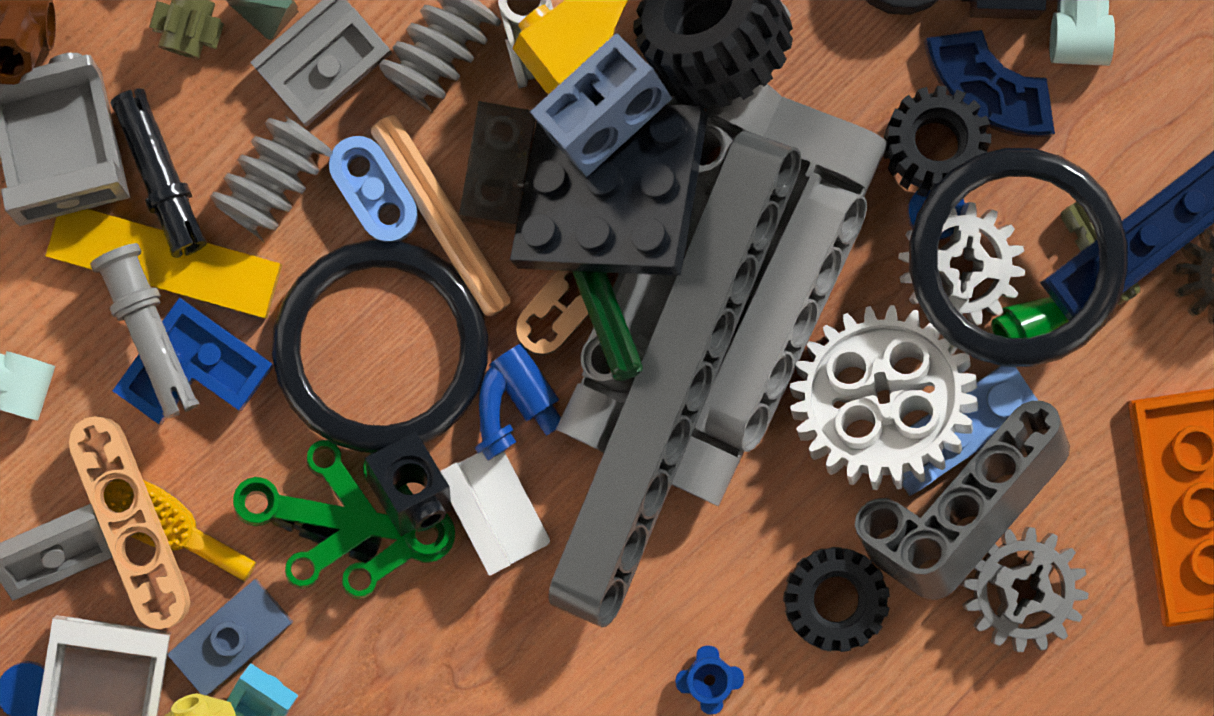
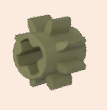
(186, 26)

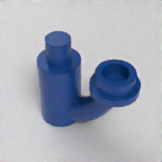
(529, 391)

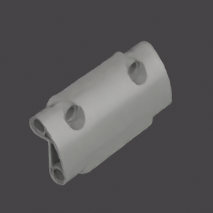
(784, 301)

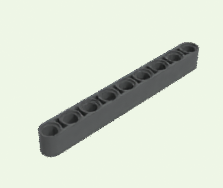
(674, 378)

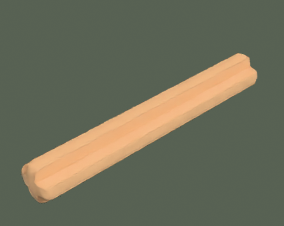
(441, 215)

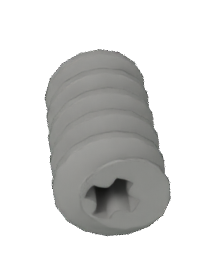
(437, 47)
(270, 175)

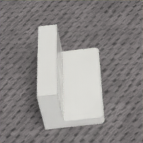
(495, 510)

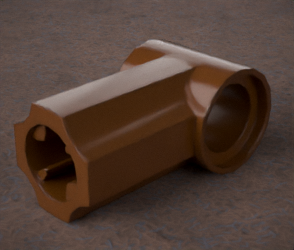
(24, 32)

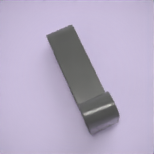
(1027, 446)

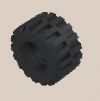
(713, 47)

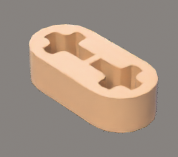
(542, 305)

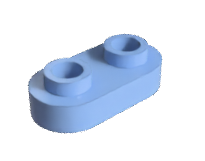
(374, 190)

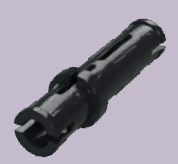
(167, 195)

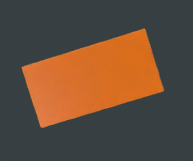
(1177, 486)

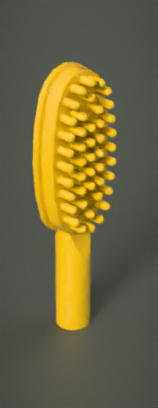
(179, 528)

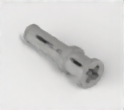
(137, 304)

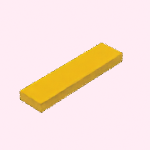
(208, 275)

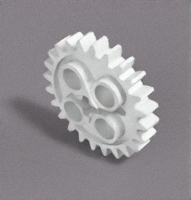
(891, 445)

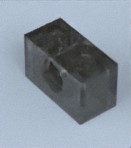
(497, 165)

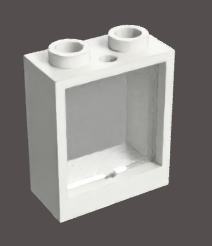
(102, 681)

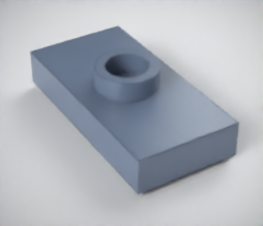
(230, 638)

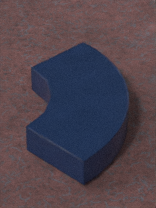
(1008, 99)

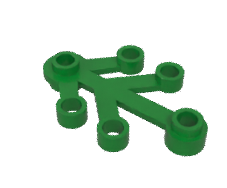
(355, 523)

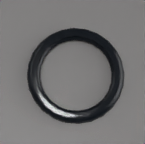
(317, 279)
(989, 346)

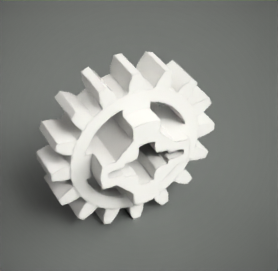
(967, 237)

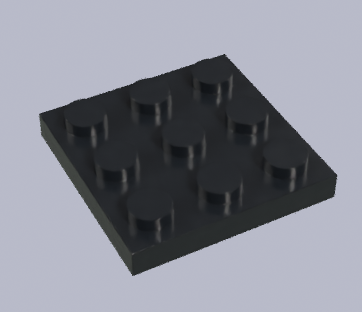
(625, 213)

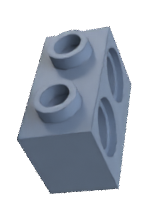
(601, 104)

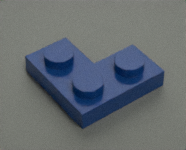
(206, 355)

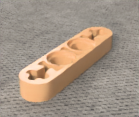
(121, 526)

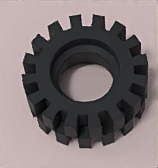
(927, 109)
(871, 605)

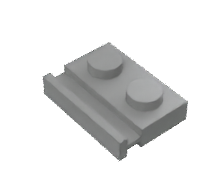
(321, 58)

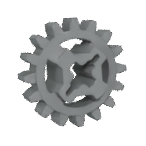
(1011, 613)

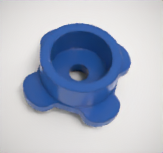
(709, 696)

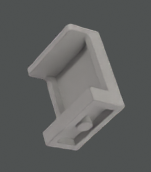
(59, 141)

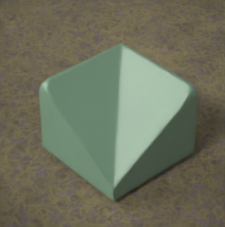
(266, 15)

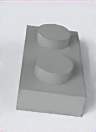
(52, 552)

